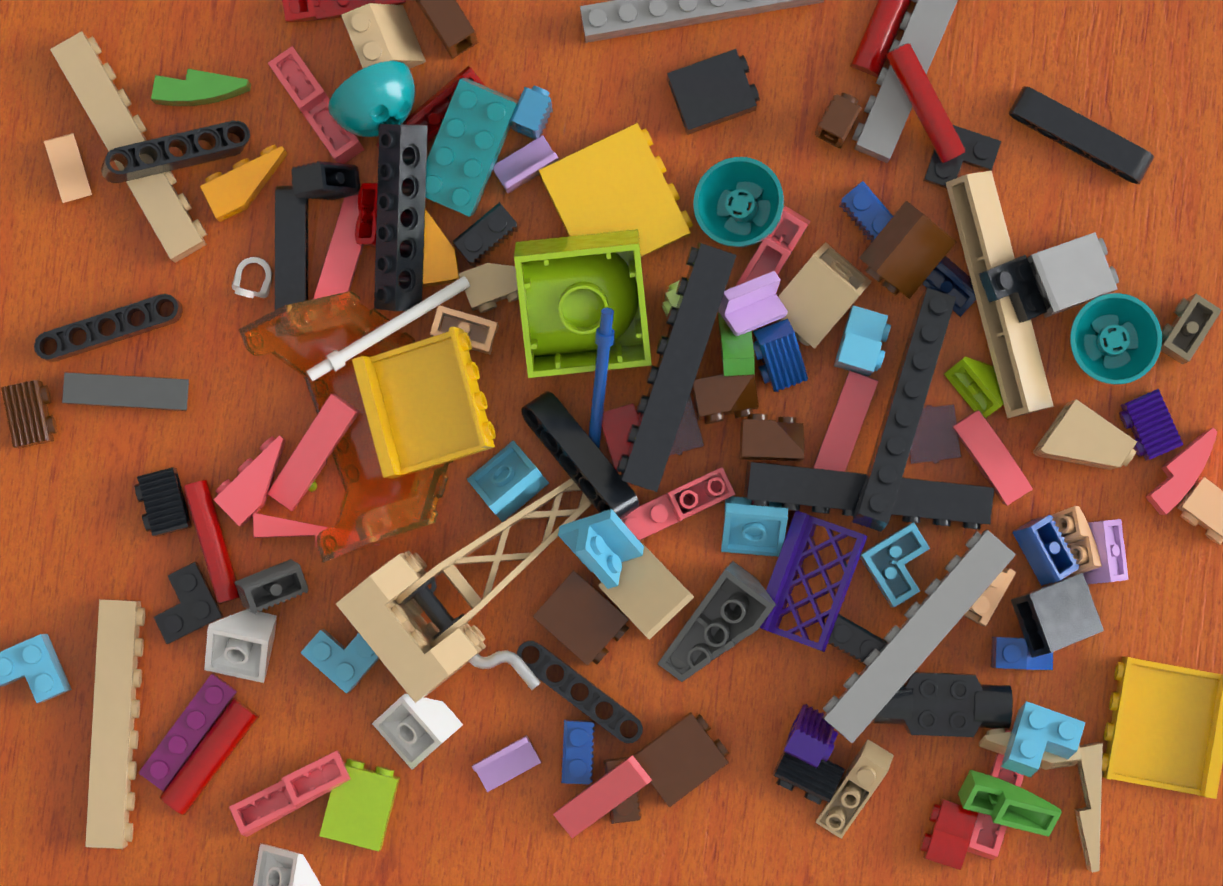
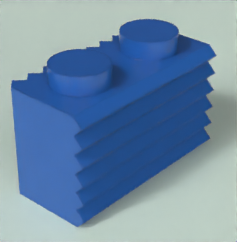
(866, 210)
(780, 355)
(1045, 550)
(577, 752)

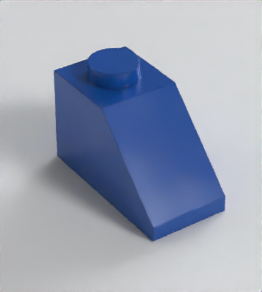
(1014, 654)

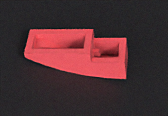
(777, 246)
(992, 458)
(1182, 472)

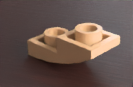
(67, 167)
(1079, 538)

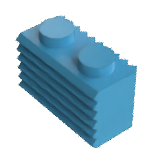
(532, 112)

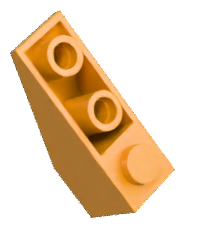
(236, 190)
(440, 257)

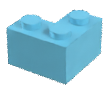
(862, 341)
(888, 560)
(338, 663)
(38, 664)
(1038, 731)

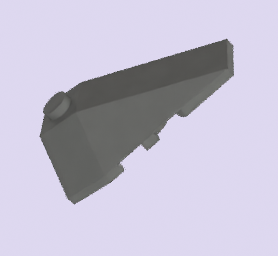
(726, 616)

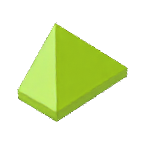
(977, 385)

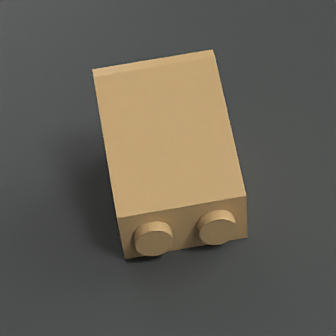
(383, 35)
(821, 294)
(1085, 439)
(648, 593)

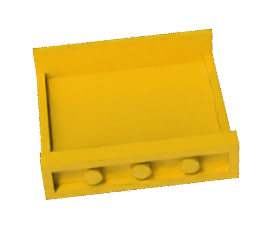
(617, 189)
(424, 403)
(1165, 728)

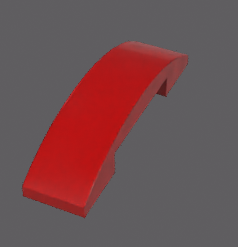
(325, 9)

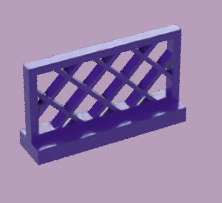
(790, 565)

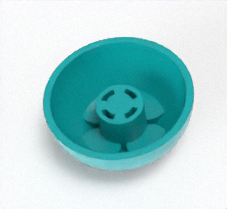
(373, 97)
(730, 189)
(1123, 324)

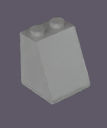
(1073, 273)

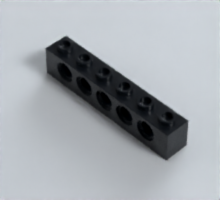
(400, 216)

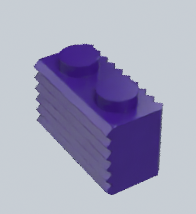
(1150, 425)
(810, 737)

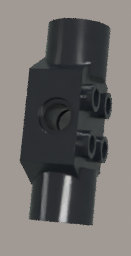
(948, 705)

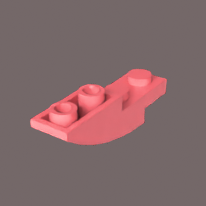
(679, 504)

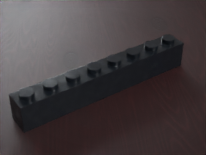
(677, 366)
(904, 410)
(842, 490)

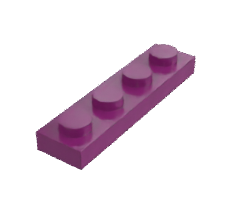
(187, 732)

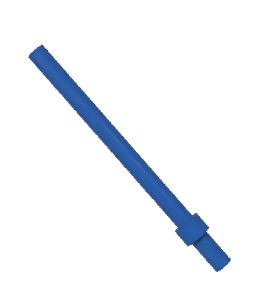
(604, 339)

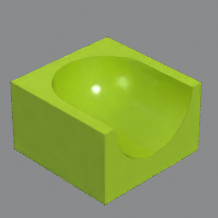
(562, 295)

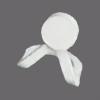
(265, 289)

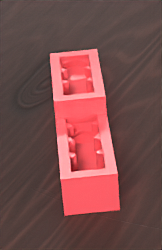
(314, 105)
(342, 253)
(846, 422)
(313, 451)
(269, 526)
(289, 794)
(602, 796)
(988, 836)

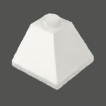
(241, 645)
(416, 727)
(282, 868)

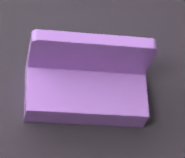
(524, 164)
(752, 304)
(1111, 550)
(506, 763)

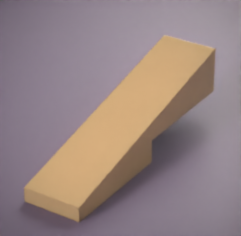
(1089, 817)

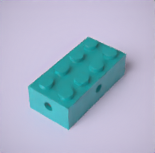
(468, 146)

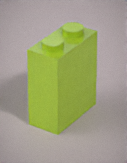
(361, 807)

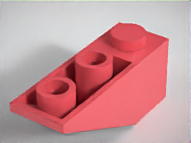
(250, 488)

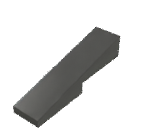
(125, 391)

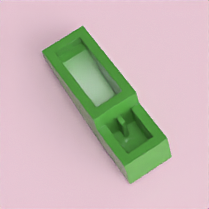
(197, 89)
(736, 351)
(1008, 804)

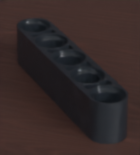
(1081, 135)
(164, 161)
(290, 247)
(93, 328)
(579, 455)
(594, 697)

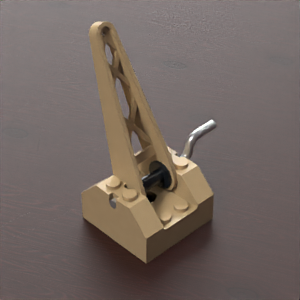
(428, 654)

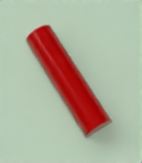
(879, 36)
(925, 102)
(435, 108)
(212, 541)
(209, 757)

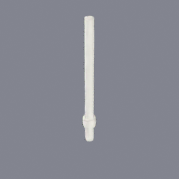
(337, 359)

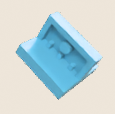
(507, 481)
(753, 527)
(602, 544)

